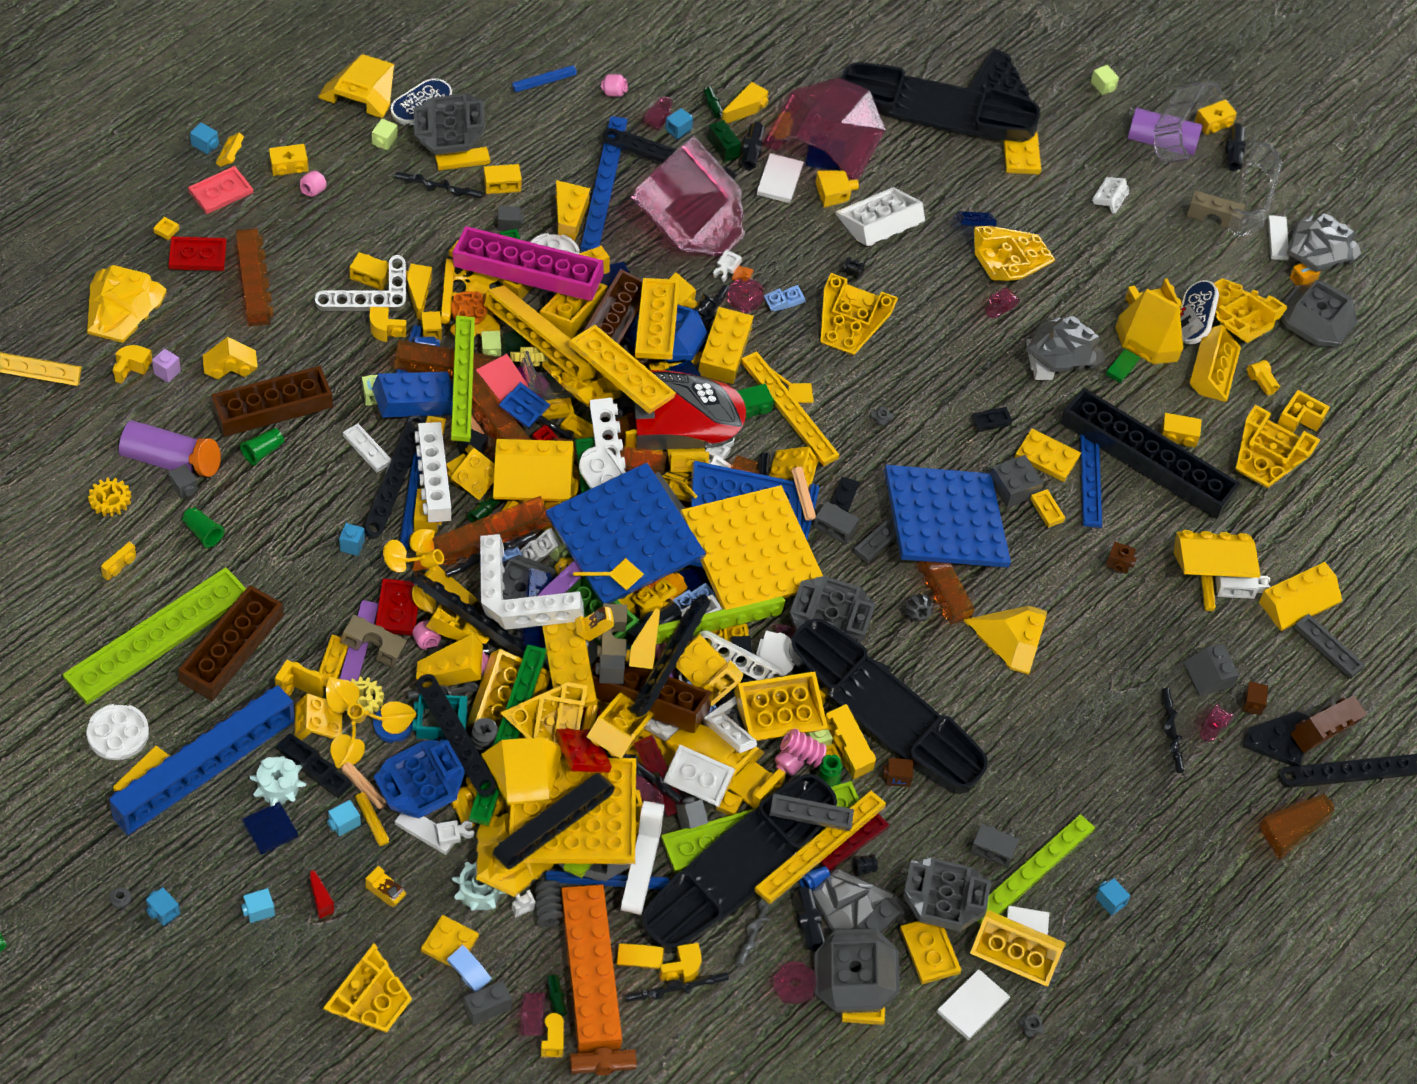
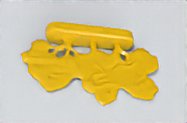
(478, 282)

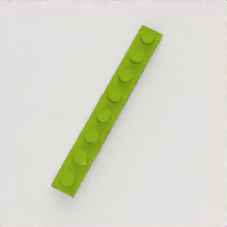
(462, 379)
(727, 618)
(1039, 865)

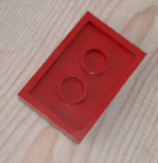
(197, 253)
(396, 607)
(581, 752)

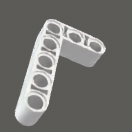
(369, 296)
(750, 659)
(645, 853)

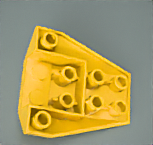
(365, 81)
(1010, 253)
(852, 314)
(1151, 328)
(713, 746)

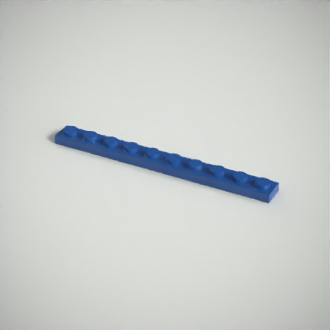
(602, 189)

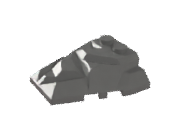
(1066, 344)

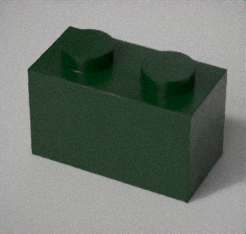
(724, 141)

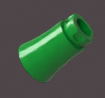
(261, 446)
(203, 527)
(830, 770)

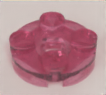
(742, 302)
(803, 991)

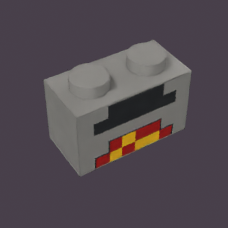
(1189, 322)

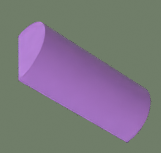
(1144, 124)
(156, 446)

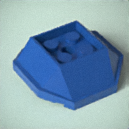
(689, 334)
(421, 778)

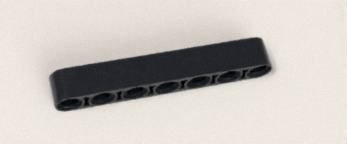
(553, 821)

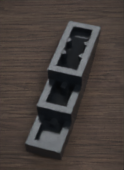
(314, 766)

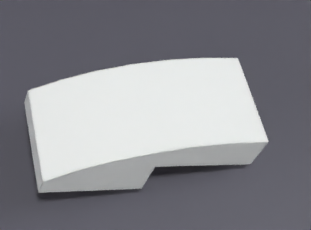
(541, 547)

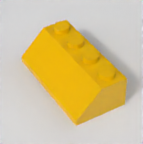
(572, 313)
(1215, 364)
(1301, 595)
(1017, 948)

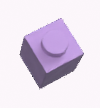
(166, 365)

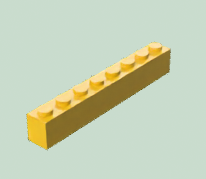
(538, 331)

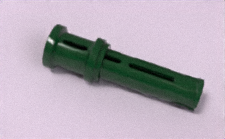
(483, 509)

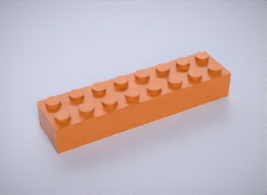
(591, 968)

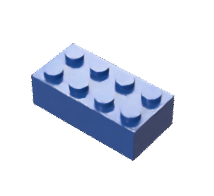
(413, 394)

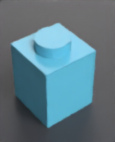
(343, 818)
(258, 905)

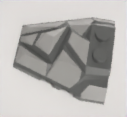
(1322, 242)
(857, 904)

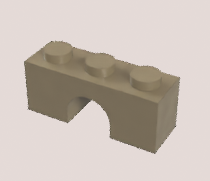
(1205, 204)
(361, 631)
(610, 644)

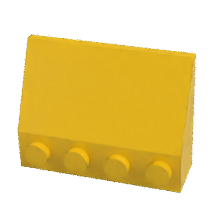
(533, 469)
(1216, 554)
(498, 685)
(781, 704)

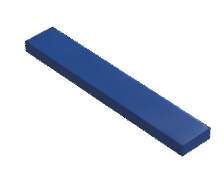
(1090, 483)

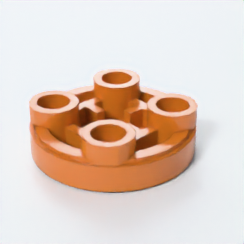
(470, 305)
(205, 457)

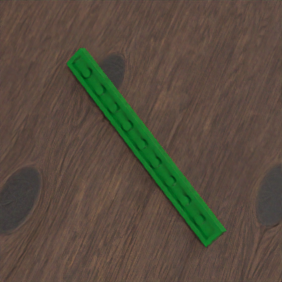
(522, 691)

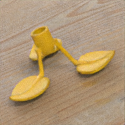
(423, 545)
(344, 695)

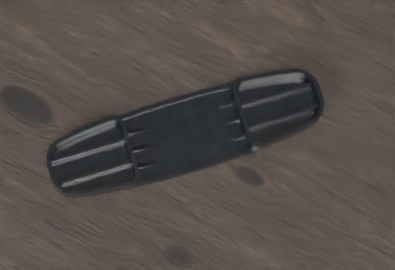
(946, 106)
(888, 707)
(731, 869)

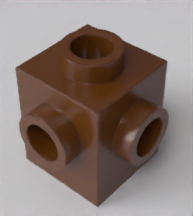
(1121, 557)

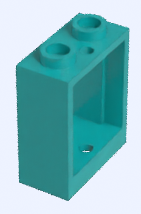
(457, 702)

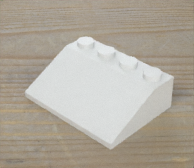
(881, 215)

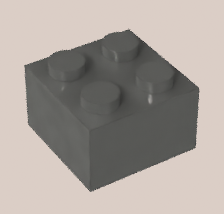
(1016, 480)

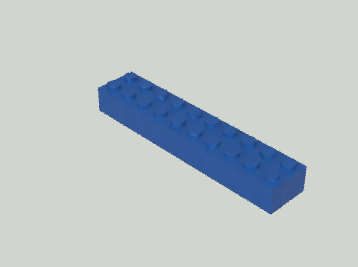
(201, 760)

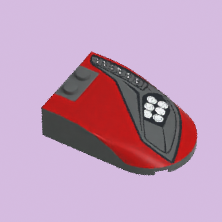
(699, 416)

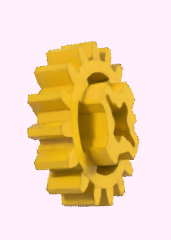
(109, 498)

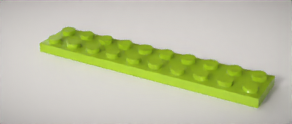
(154, 636)
(688, 844)

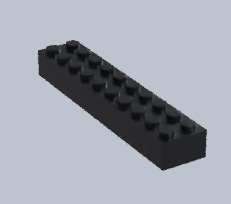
(1150, 453)

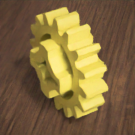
(535, 355)
(366, 690)

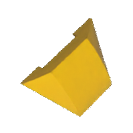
(453, 626)
(524, 768)
(370, 993)

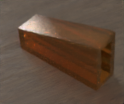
(1295, 824)

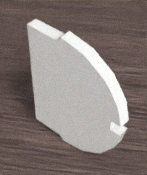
(775, 650)

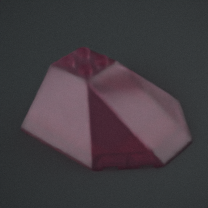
(834, 119)
(693, 201)

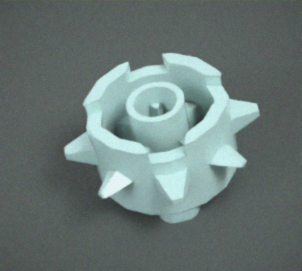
(277, 780)
(474, 892)

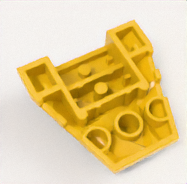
(121, 301)
(1246, 312)
(586, 390)
(1271, 450)
(491, 871)

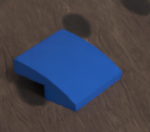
(524, 405)

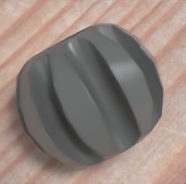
(919, 607)

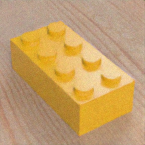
(726, 345)
(618, 727)

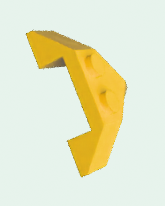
(1012, 634)
(549, 711)

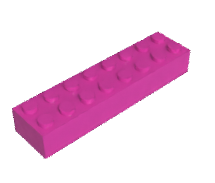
(528, 263)

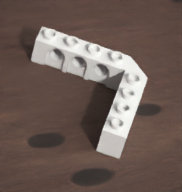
(520, 611)

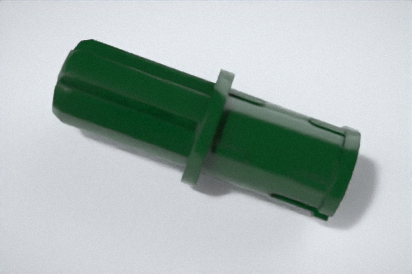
(713, 102)
(556, 995)

